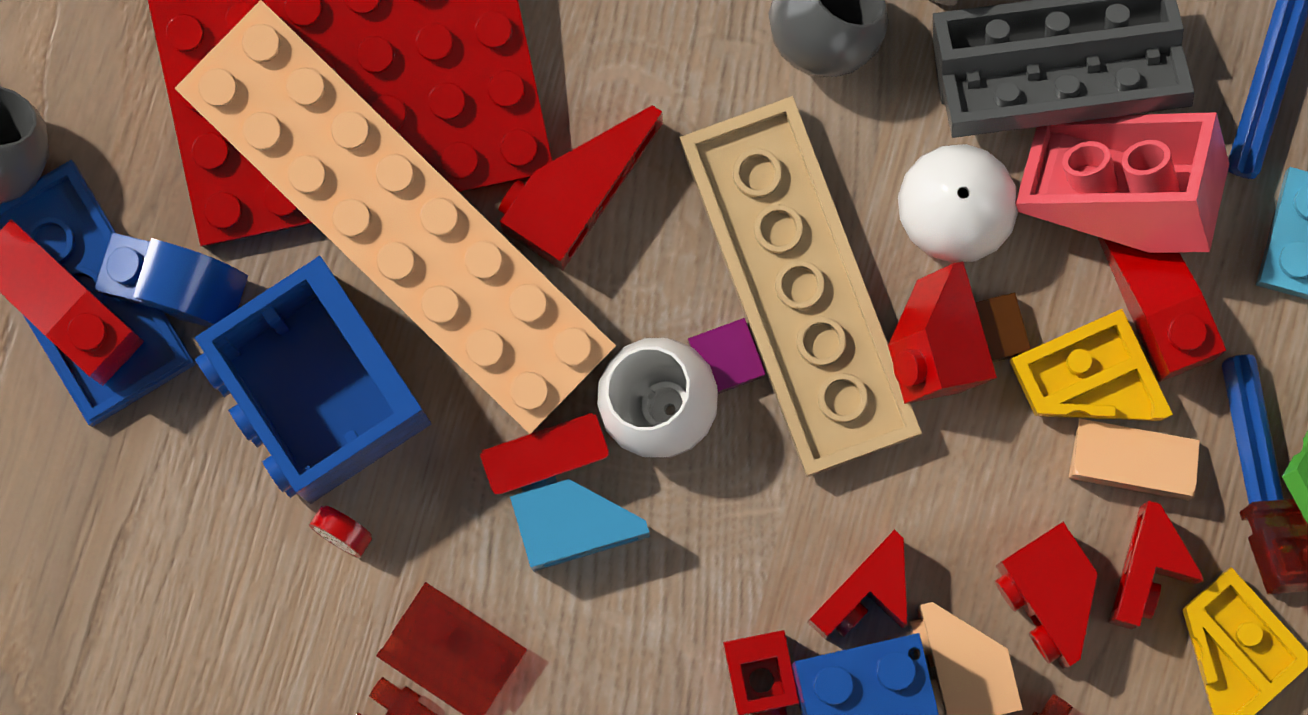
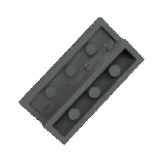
(1058, 62)

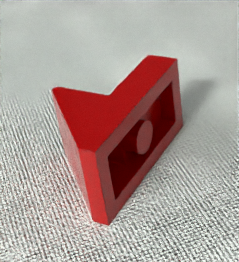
(1152, 550)
(880, 579)

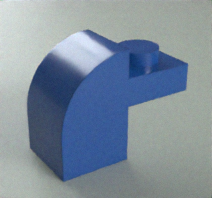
(170, 279)

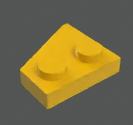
(1092, 375)
(1240, 647)

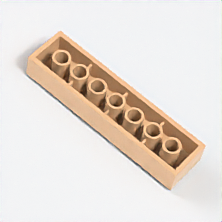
(395, 216)

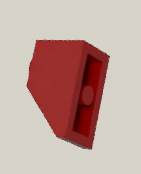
(940, 338)

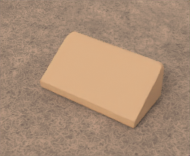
(1135, 459)

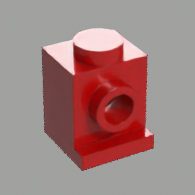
(761, 652)

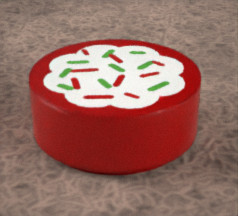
(341, 531)

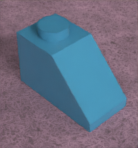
(571, 522)

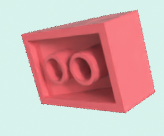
(1130, 179)

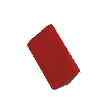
(544, 454)

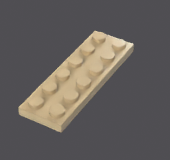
(799, 286)

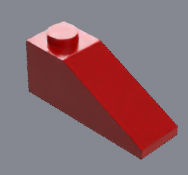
(571, 192)
(62, 306)
(1165, 308)

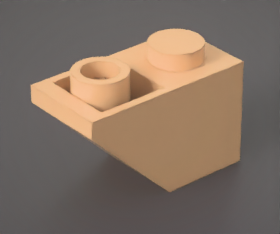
(967, 666)

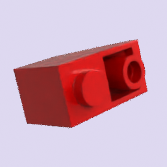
(1056, 591)

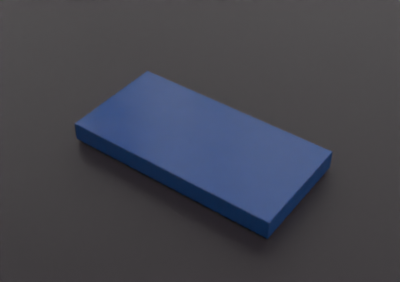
(76, 232)

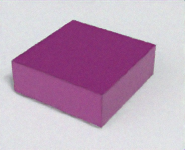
(729, 354)

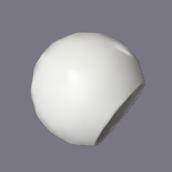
(955, 226)
(658, 375)

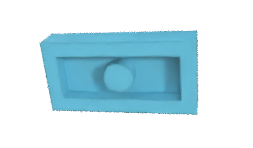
(1286, 251)

